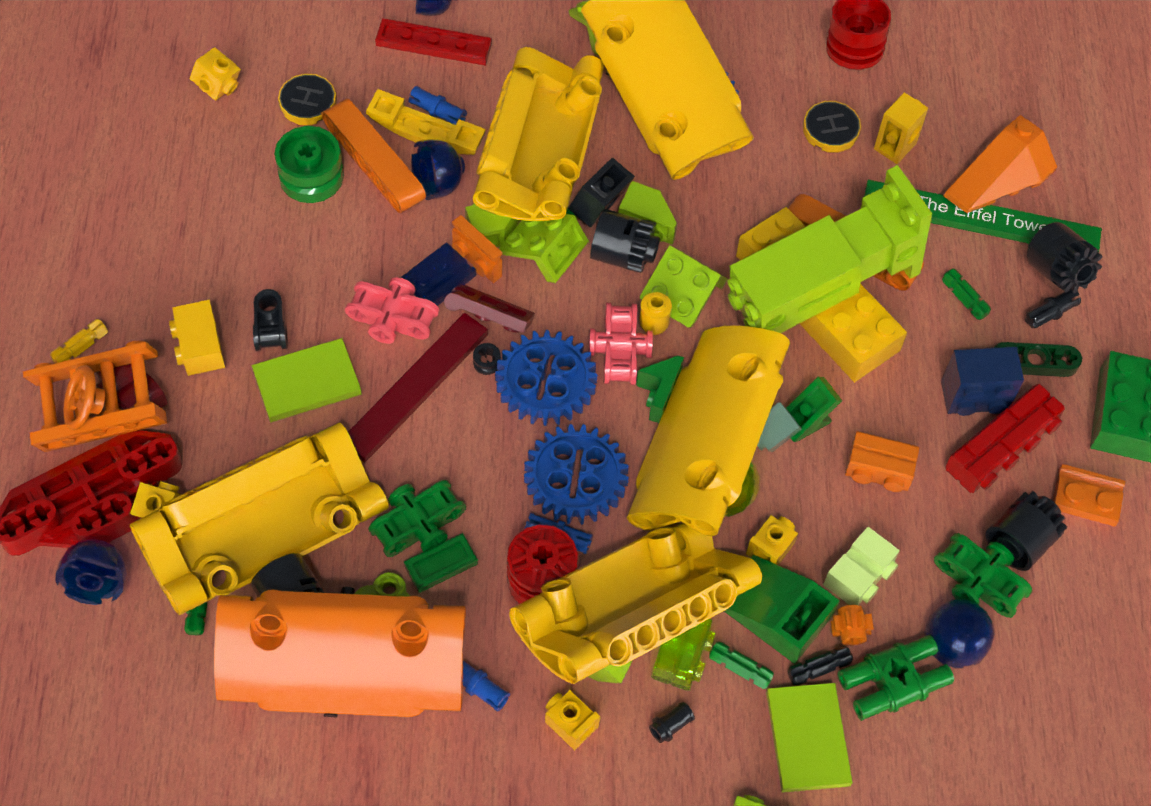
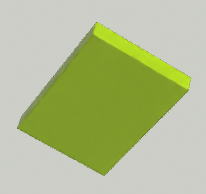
(306, 380)
(808, 737)

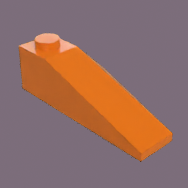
(1009, 163)

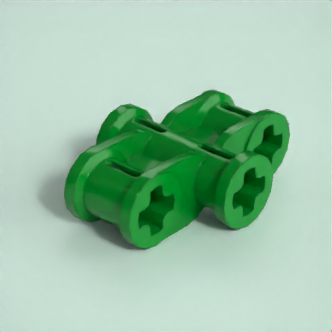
(417, 518)
(992, 582)

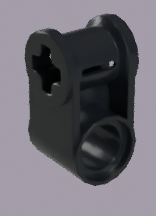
(269, 326)

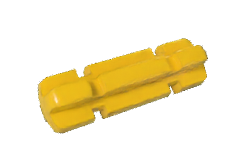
(79, 342)

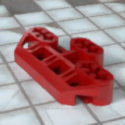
(91, 498)

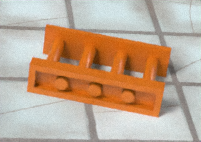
(114, 420)

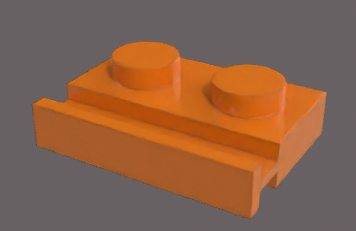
(477, 249)
(1089, 495)

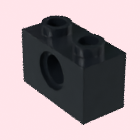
(601, 192)

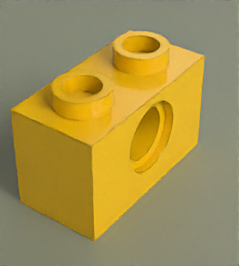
(900, 128)

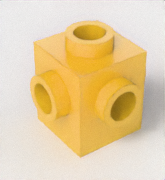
(215, 74)
(151, 498)

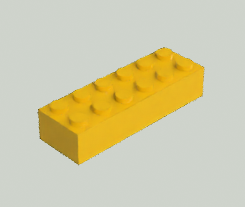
(853, 332)

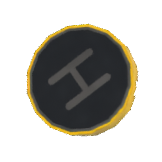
(305, 98)
(831, 126)

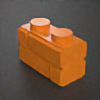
(882, 462)

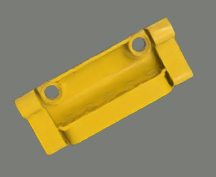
(668, 80)
(538, 136)
(710, 429)
(257, 516)
(631, 601)

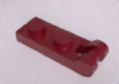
(489, 308)

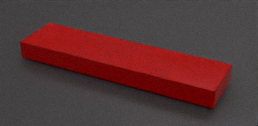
(433, 41)

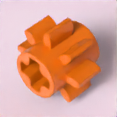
(852, 625)

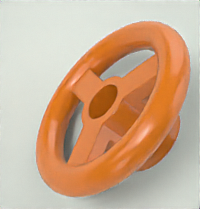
(84, 395)

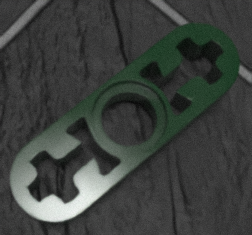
(1045, 351)

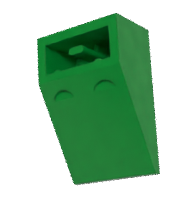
(784, 609)

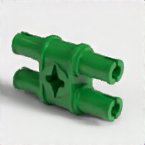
(893, 692)

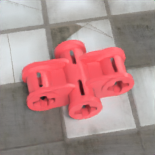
(392, 310)
(620, 343)

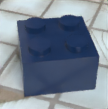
(982, 380)

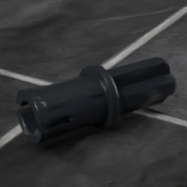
(1052, 309)

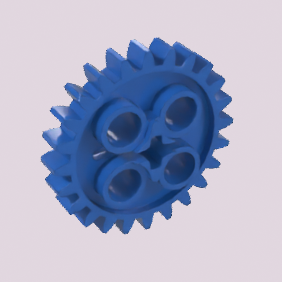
(518, 370)
(545, 469)

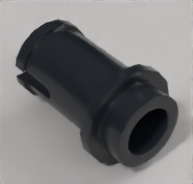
(671, 722)

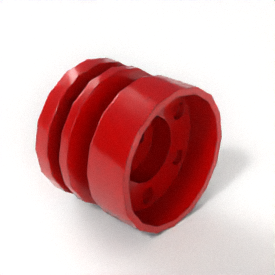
(858, 33)
(524, 569)

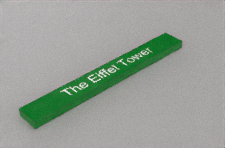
(993, 219)

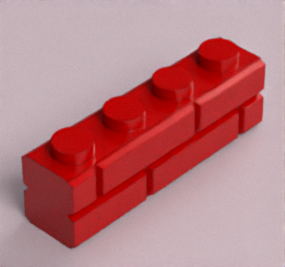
(1005, 438)

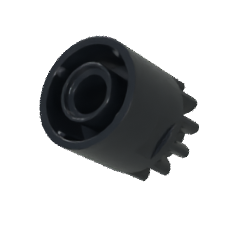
(624, 241)
(1064, 257)
(1028, 529)
(286, 574)

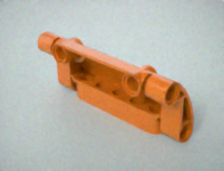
(339, 653)

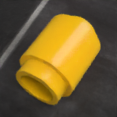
(655, 312)

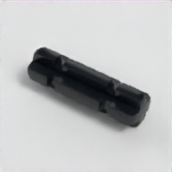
(820, 665)

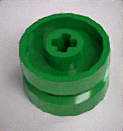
(309, 164)

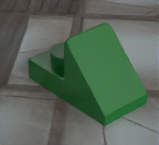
(660, 381)
(813, 406)

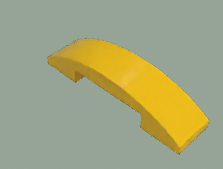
(417, 126)

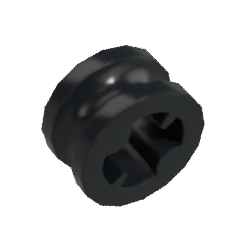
(484, 350)

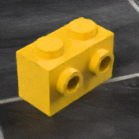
(197, 337)

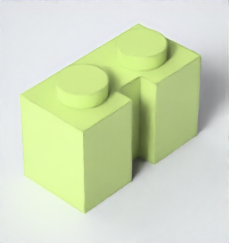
(862, 567)

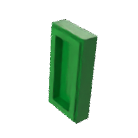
(440, 563)

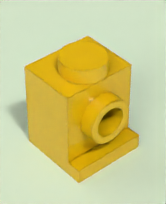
(769, 548)
(571, 730)

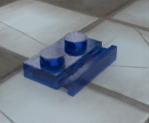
(440, 274)

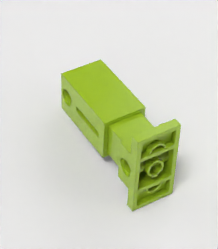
(831, 258)

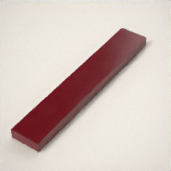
(416, 385)

